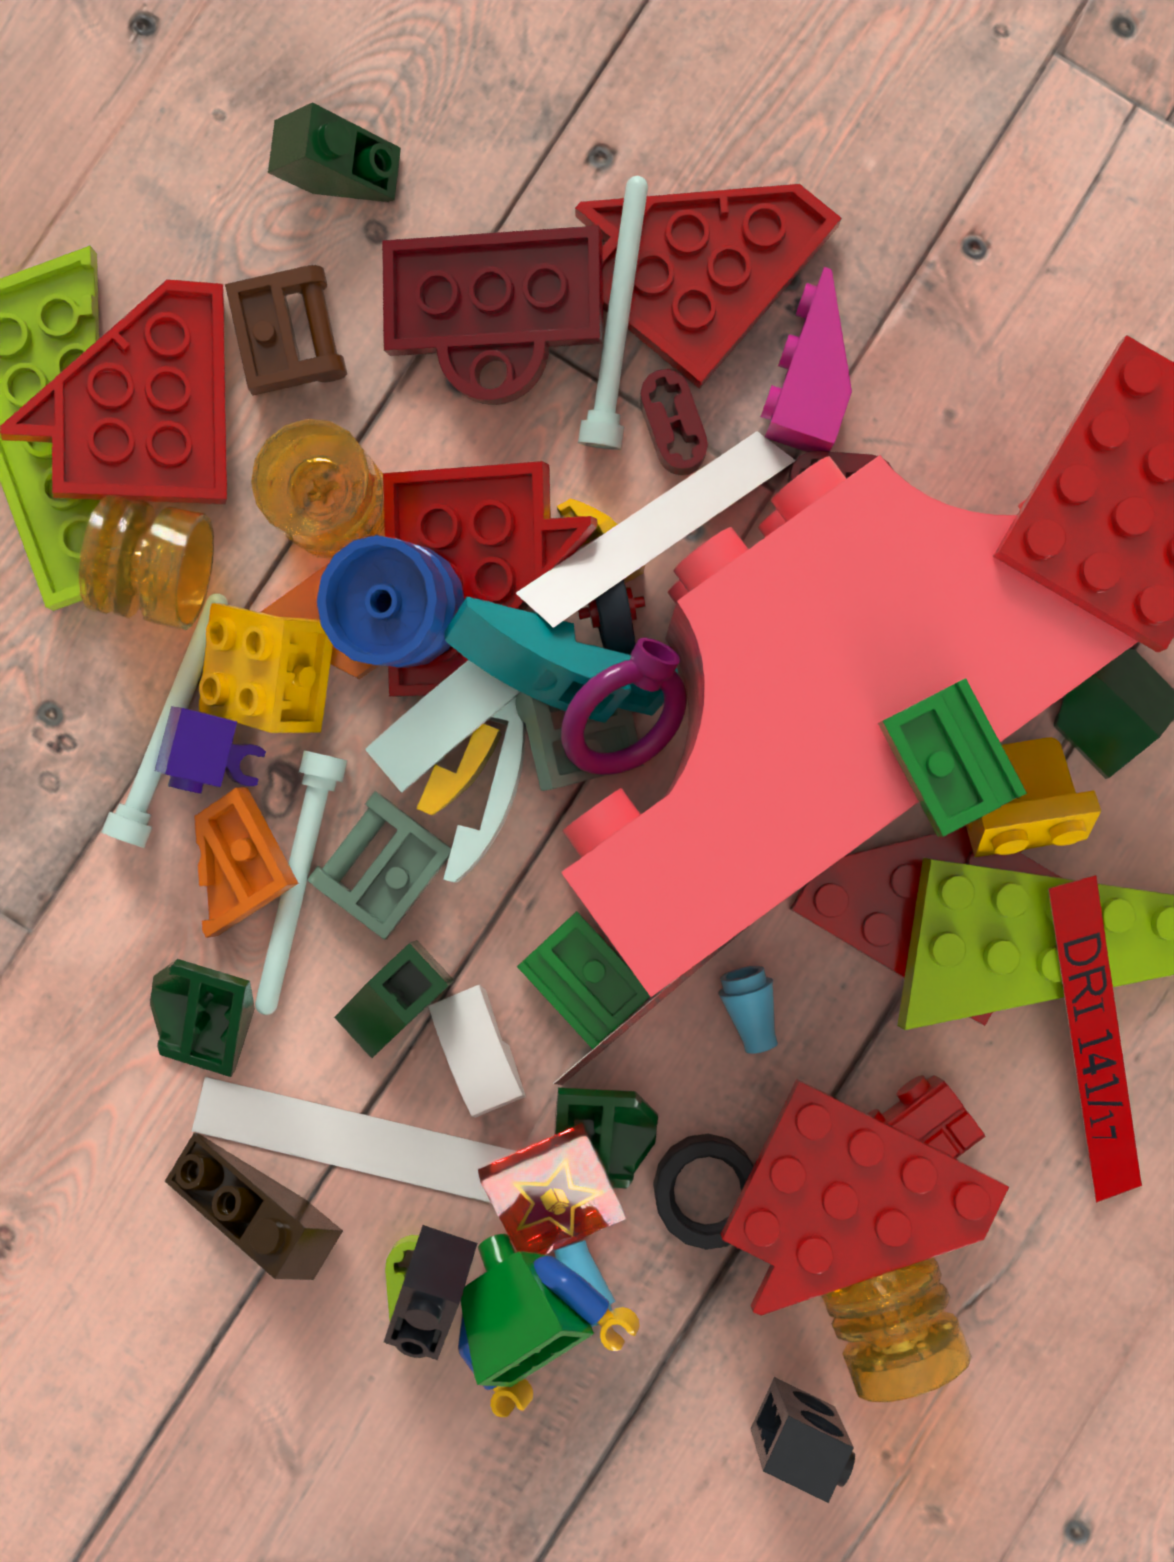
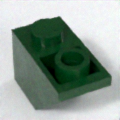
(333, 156)
(393, 998)

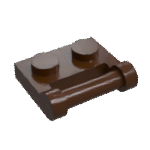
(267, 331)

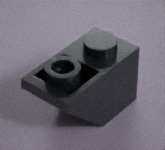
(430, 1293)

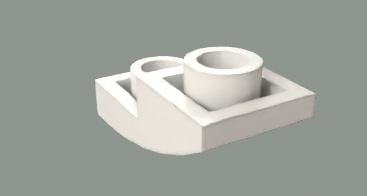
(476, 1052)

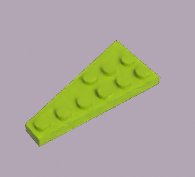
(44, 326)
(991, 946)

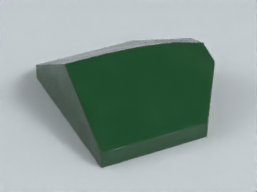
(1116, 712)
(201, 1015)
(617, 1123)

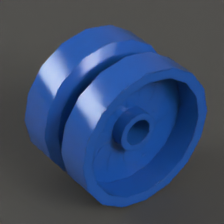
(388, 602)

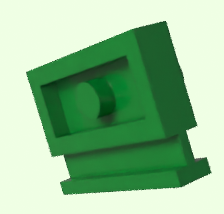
(952, 758)
(584, 980)

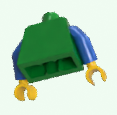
(526, 1316)

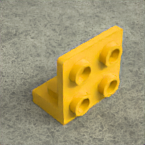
(265, 670)

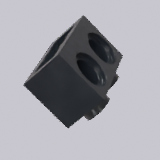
(802, 1441)

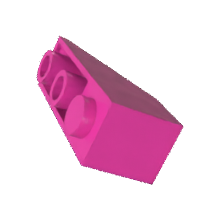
(817, 382)

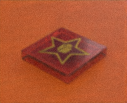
(552, 1192)

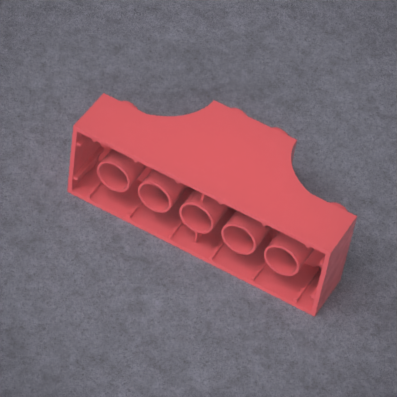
(787, 669)

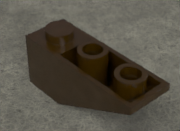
(254, 1211)

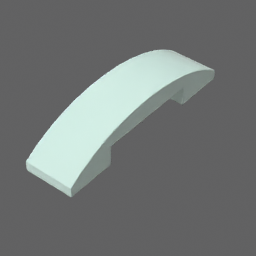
(439, 723)
(472, 844)

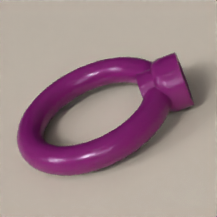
(650, 668)

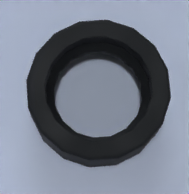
(682, 1153)

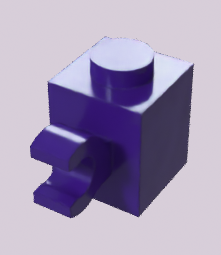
(200, 750)

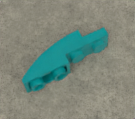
(539, 658)

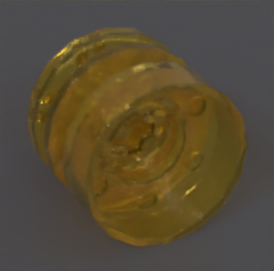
(298, 471)
(146, 562)
(898, 1333)

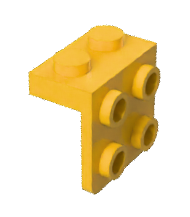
(1046, 814)

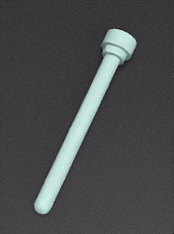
(602, 423)
(320, 776)
(131, 820)

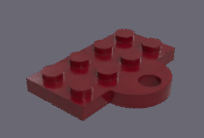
(492, 302)

